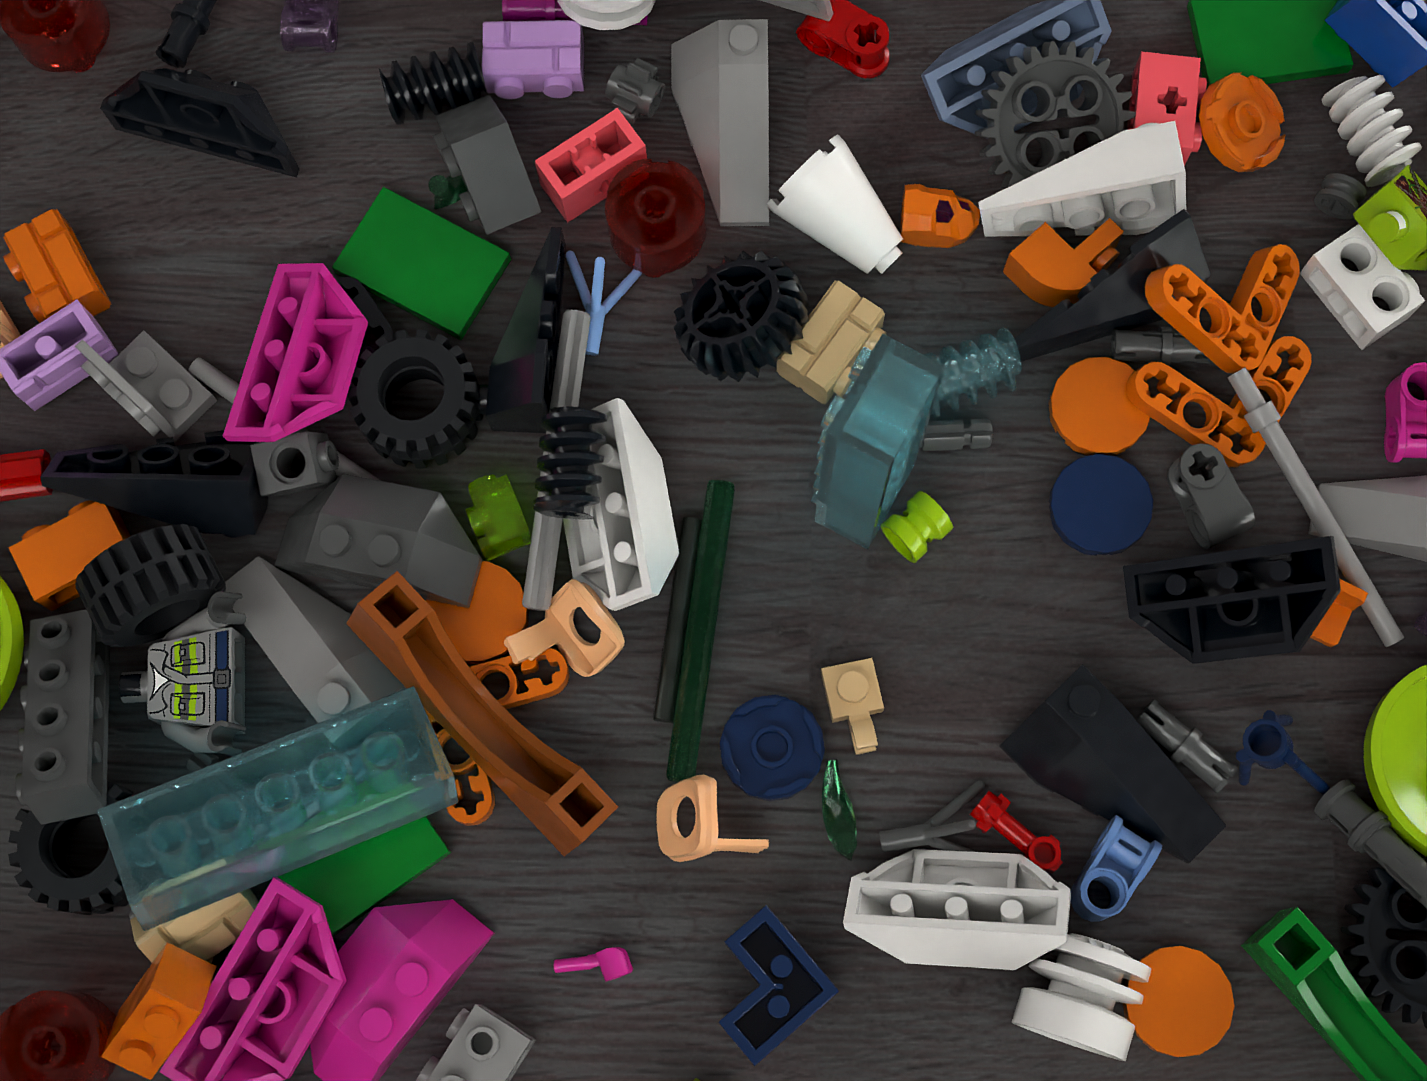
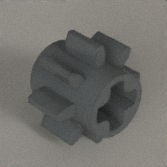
(635, 89)

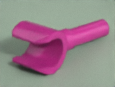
(612, 961)

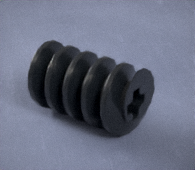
(433, 83)
(568, 462)

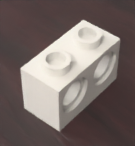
(1350, 292)

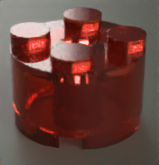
(57, 32)
(679, 219)
(72, 1018)

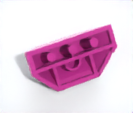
(298, 356)
(395, 977)
(264, 995)

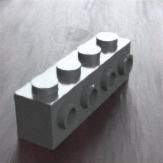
(64, 719)

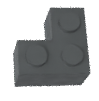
(482, 150)

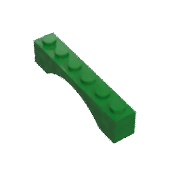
(1330, 999)

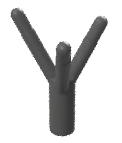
(932, 830)

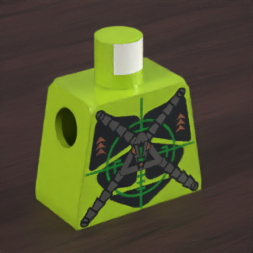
(1398, 220)

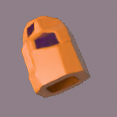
(936, 217)

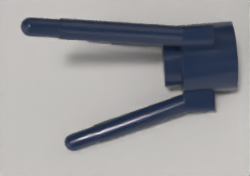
(1271, 748)

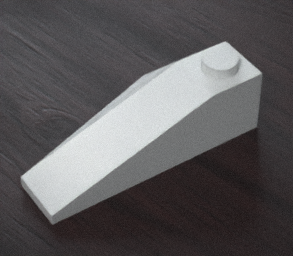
(1127, 178)

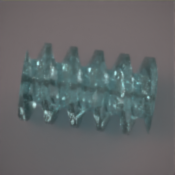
(977, 367)

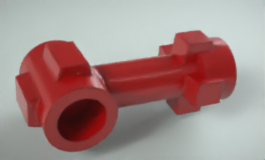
(1040, 850)

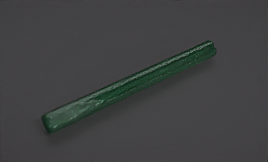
(700, 631)

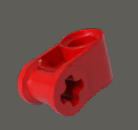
(847, 38)

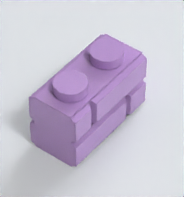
(533, 58)
(45, 358)

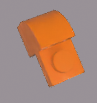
(1054, 271)

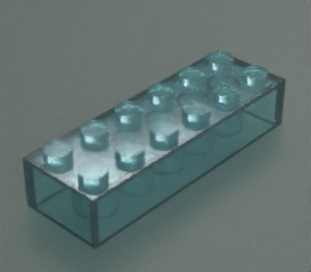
(873, 438)
(277, 807)

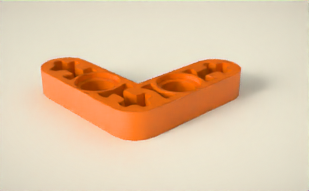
(1228, 321)
(1171, 381)
(537, 691)

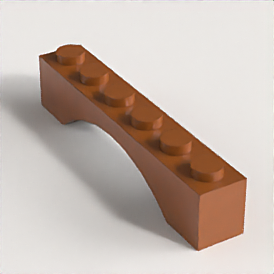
(536, 778)

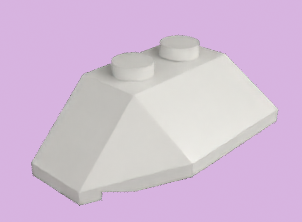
(633, 536)
(959, 909)

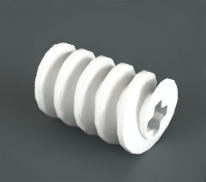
(1370, 128)

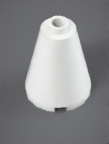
(840, 209)

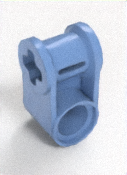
(1120, 863)

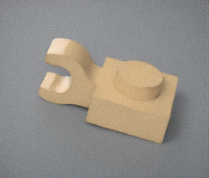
(854, 696)

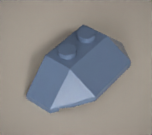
(966, 68)

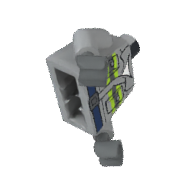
(196, 680)

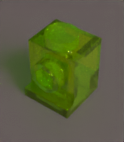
(497, 516)

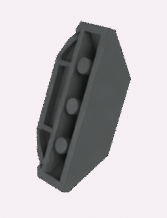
(372, 528)

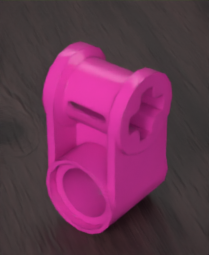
(1406, 416)

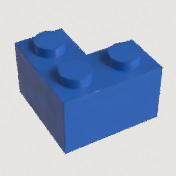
(1385, 34)

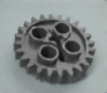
(1051, 79)

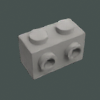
(480, 1050)

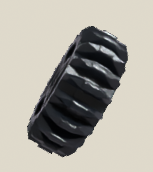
(772, 311)

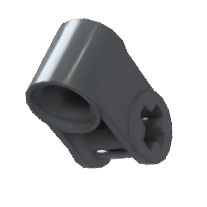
(1210, 502)

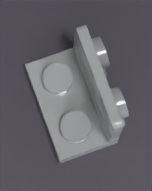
(150, 386)

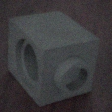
(275, 463)

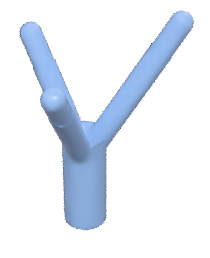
(592, 301)

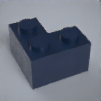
(788, 991)

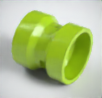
(921, 522)

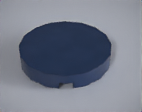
(1100, 505)
(772, 747)

